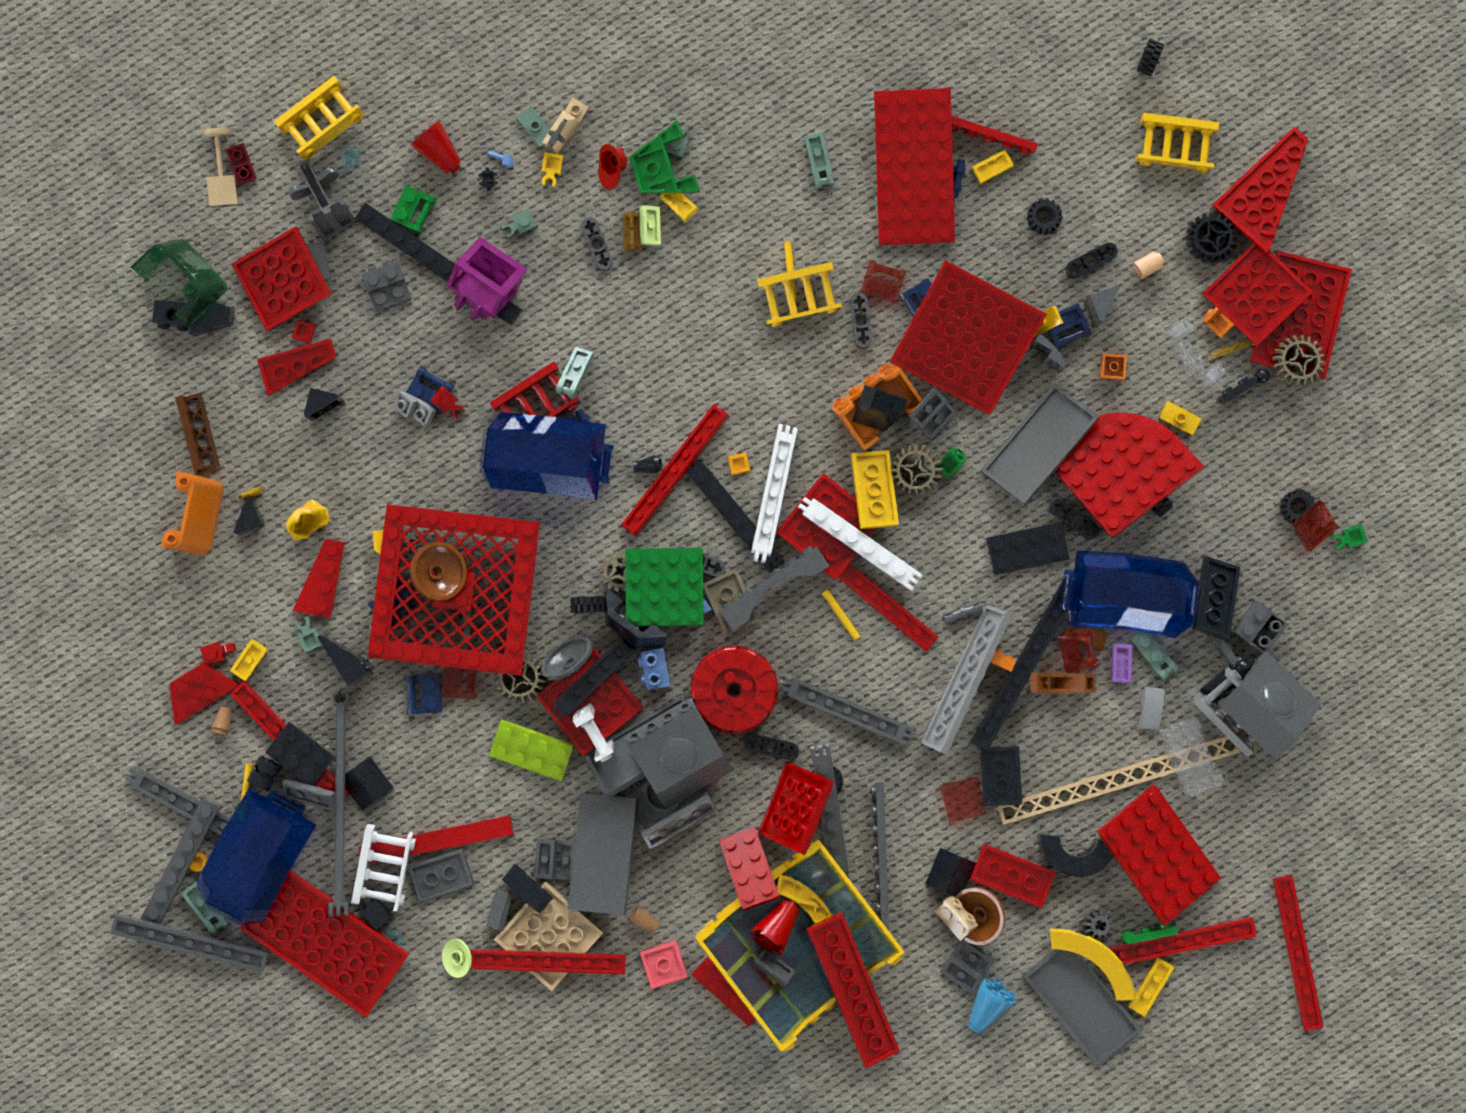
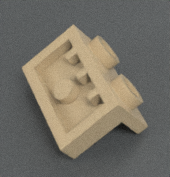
(956, 917)

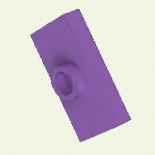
(1121, 663)

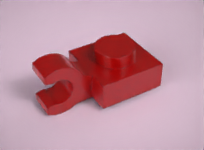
(215, 652)

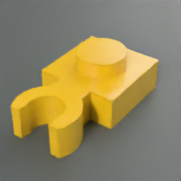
(551, 166)

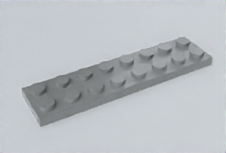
(966, 679)

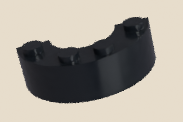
(1078, 865)

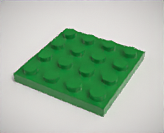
(664, 586)

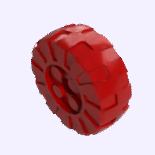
(734, 712)

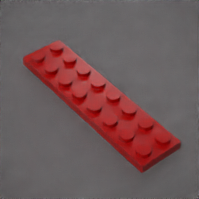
(853, 989)

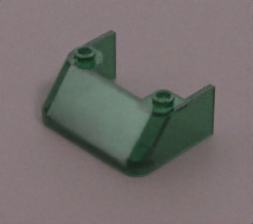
(204, 285)

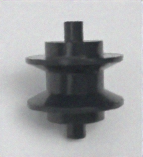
(488, 179)

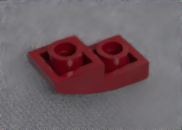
(241, 164)

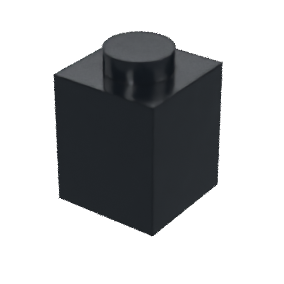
(376, 913)

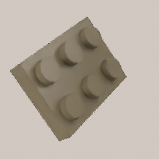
(722, 590)

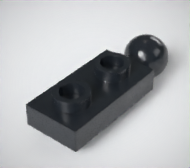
(1261, 376)
(1241, 667)

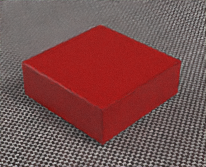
(304, 331)

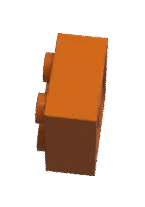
(1113, 367)
(1004, 662)

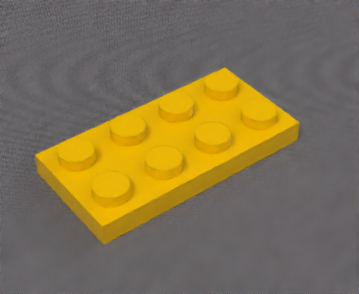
(874, 489)

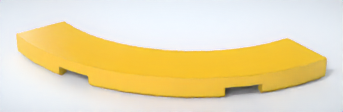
(804, 897)
(1098, 954)

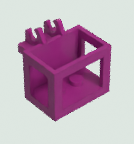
(485, 279)

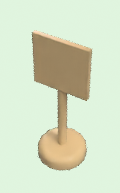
(220, 188)

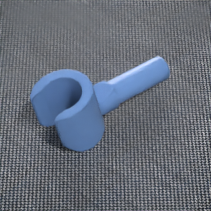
(507, 160)

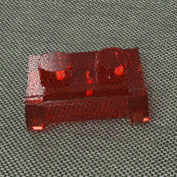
(881, 287)
(1072, 653)
(452, 683)

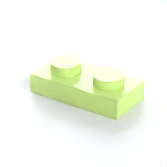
(650, 225)

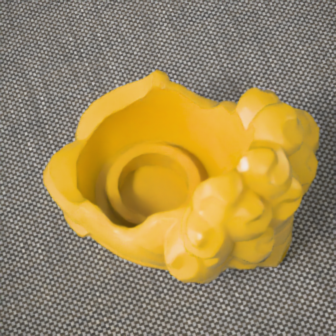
(306, 520)

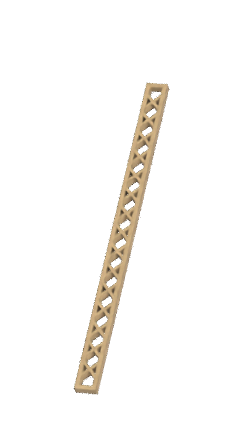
(1163, 772)

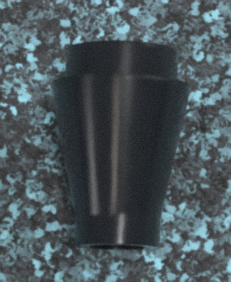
(648, 465)

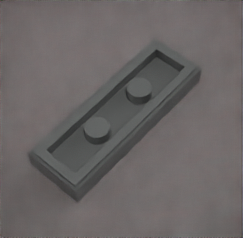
(309, 794)

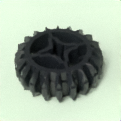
(1209, 230)

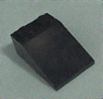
(348, 663)

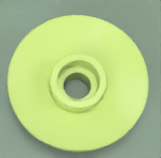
(456, 958)

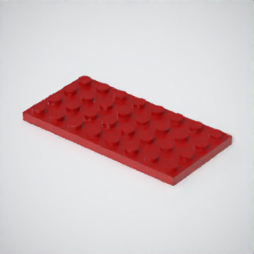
(914, 166)
(331, 950)

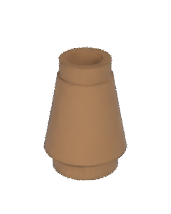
(222, 721)
(643, 919)

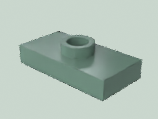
(534, 125)

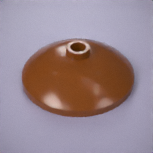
(449, 570)
(992, 923)

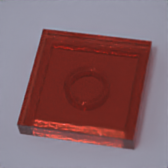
(1314, 525)
(963, 799)

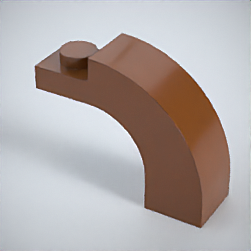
(1062, 683)

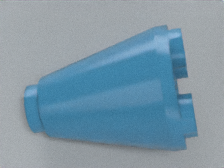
(990, 1004)

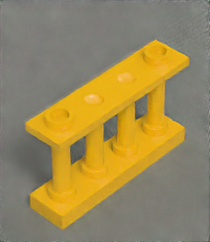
(307, 106)
(1188, 127)
(805, 276)

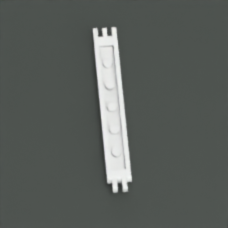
(773, 493)
(860, 543)

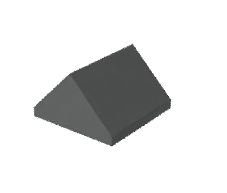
(1099, 304)

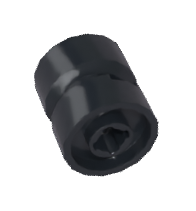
(263, 774)

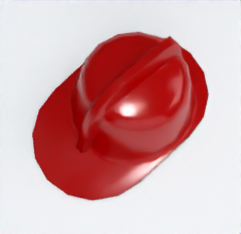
(611, 164)

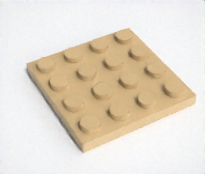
(550, 931)

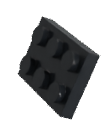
(300, 754)
(1001, 776)

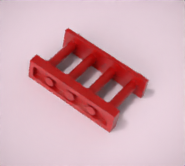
(534, 383)

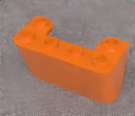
(888, 379)

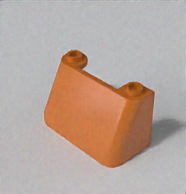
(199, 514)

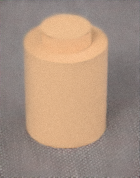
(1148, 264)

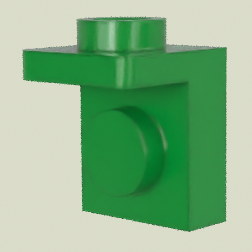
(952, 461)

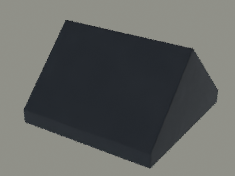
(320, 403)
(366, 783)
(950, 872)

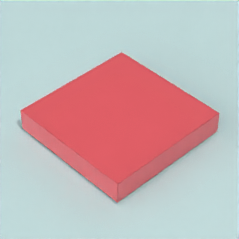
(663, 964)

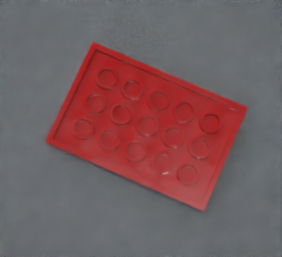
(1315, 317)
(1158, 854)

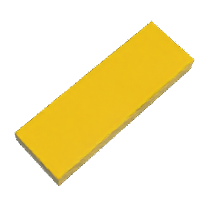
(1151, 986)

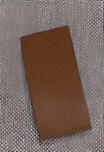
(1099, 636)

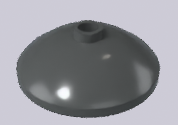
(567, 658)

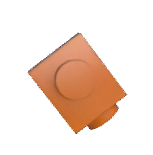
(1218, 322)

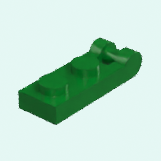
(1147, 933)

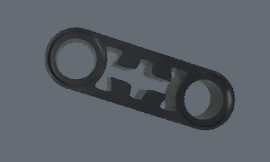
(527, 888)

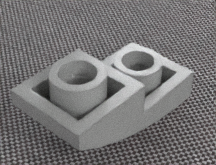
(413, 406)
(1152, 708)

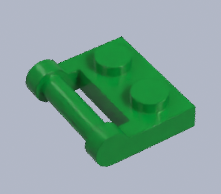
(407, 207)

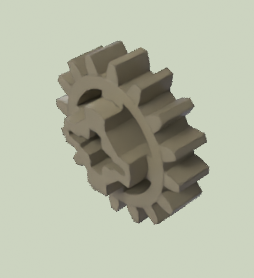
(609, 578)

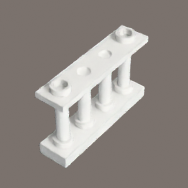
(584, 718)
(364, 873)

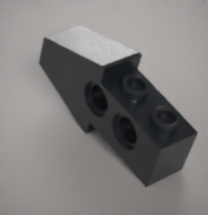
(215, 318)

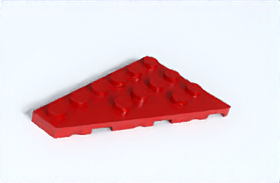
(1261, 194)

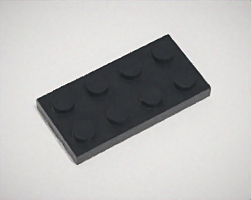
(1027, 548)
(1216, 598)

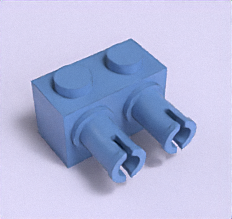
(654, 669)

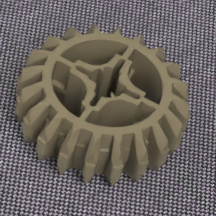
(1299, 368)
(914, 478)
(535, 685)

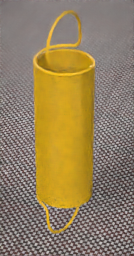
(250, 493)

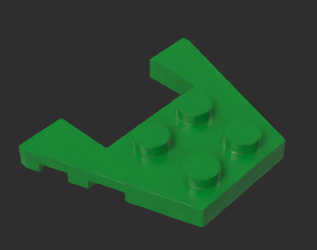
(654, 167)

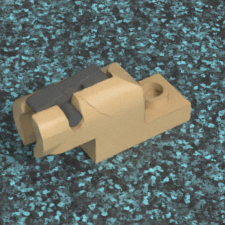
(565, 125)

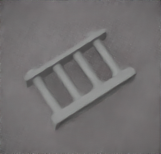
(1218, 716)

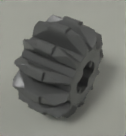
(1102, 917)

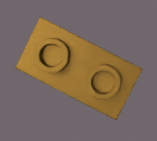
(631, 231)

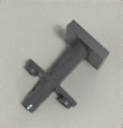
(331, 216)

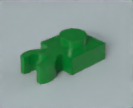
(1351, 536)

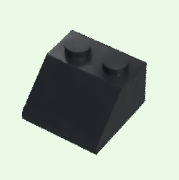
(878, 408)

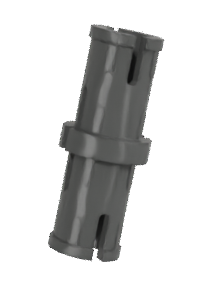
(963, 613)

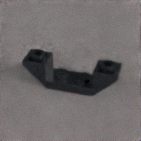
(652, 637)

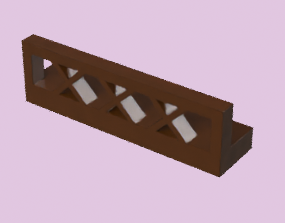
(190, 433)

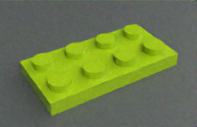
(531, 750)

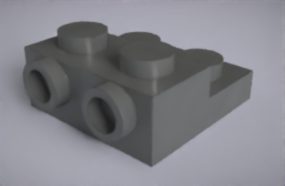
(386, 285)

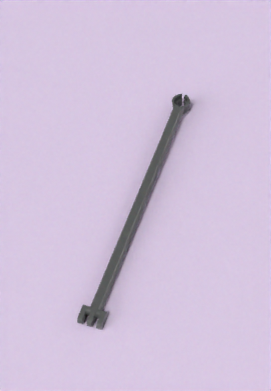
(340, 810)

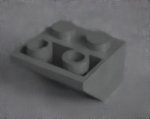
(1259, 627)

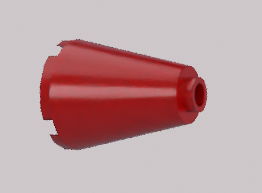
(438, 148)
(776, 927)

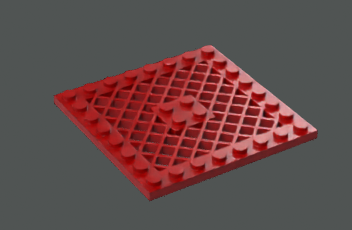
(386, 591)

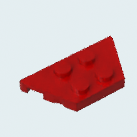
(197, 690)

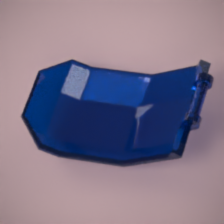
(545, 455)
(1130, 593)
(253, 857)

